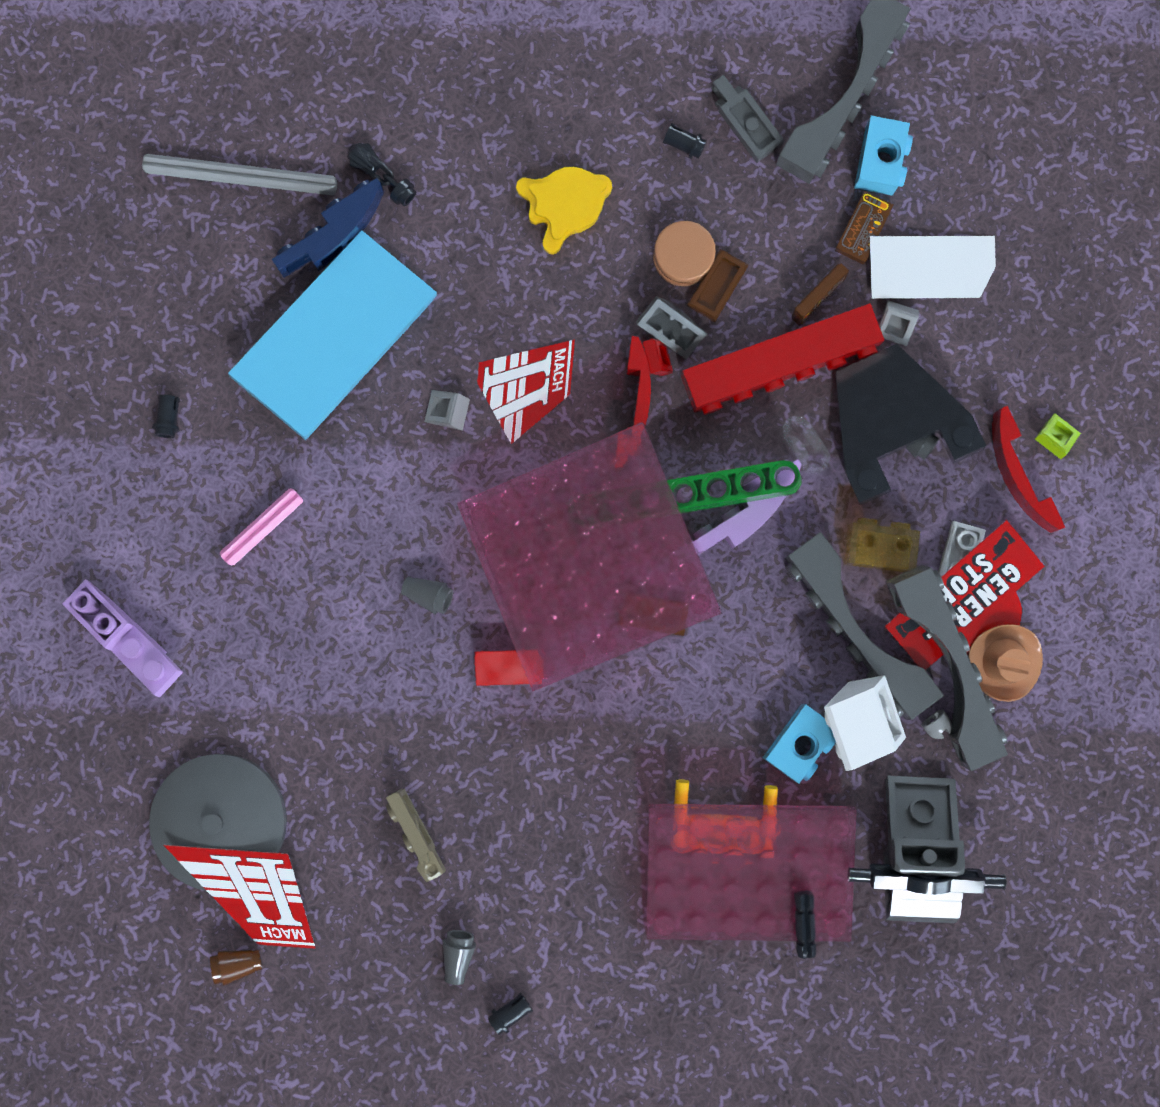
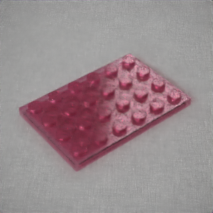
(738, 867)

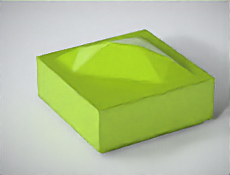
(1057, 436)

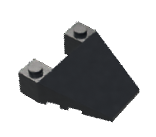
(889, 406)

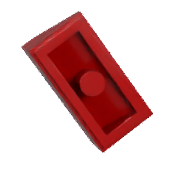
(498, 668)

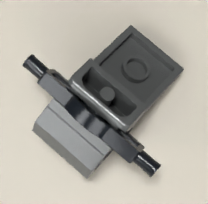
(924, 854)

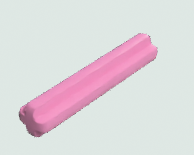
(261, 527)

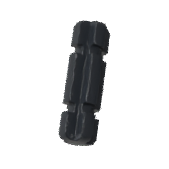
(805, 924)

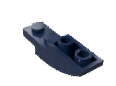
(344, 222)

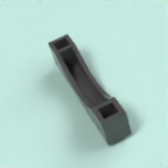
(811, 142)
(820, 572)
(973, 731)

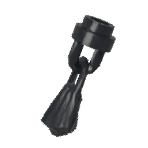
(365, 159)

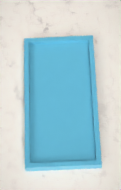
(333, 335)

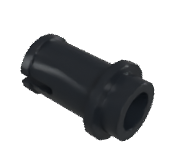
(685, 141)
(166, 416)
(509, 1014)

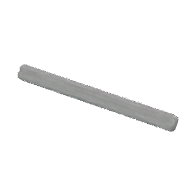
(239, 174)

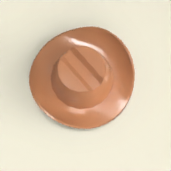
(1008, 661)

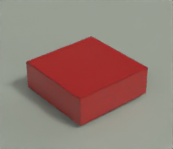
(657, 357)

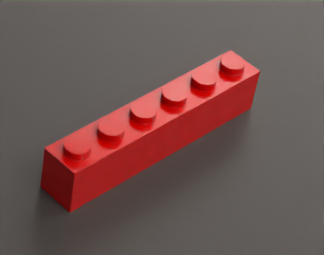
(782, 358)

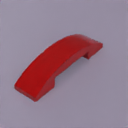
(639, 366)
(1042, 512)

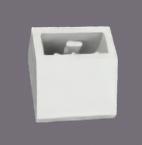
(864, 722)

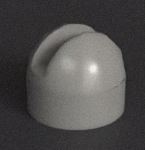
(940, 724)

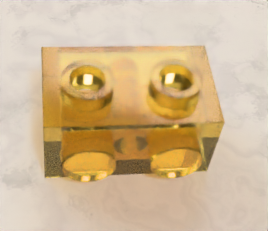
(881, 546)

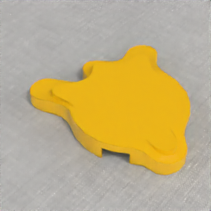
(565, 201)

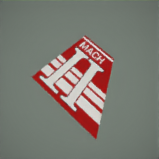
(526, 385)
(253, 890)

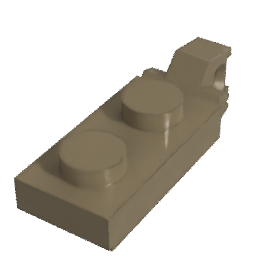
(416, 836)

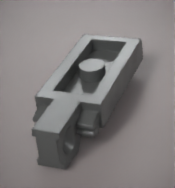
(746, 119)

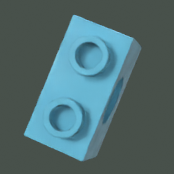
(887, 137)
(783, 753)

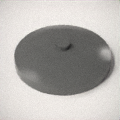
(216, 805)

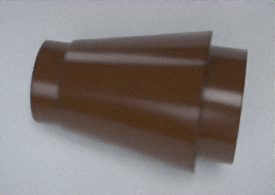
(234, 965)

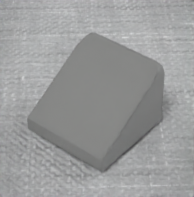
(898, 322)
(447, 409)

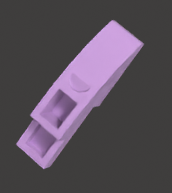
(740, 524)
(123, 637)

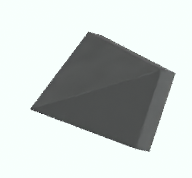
(671, 326)

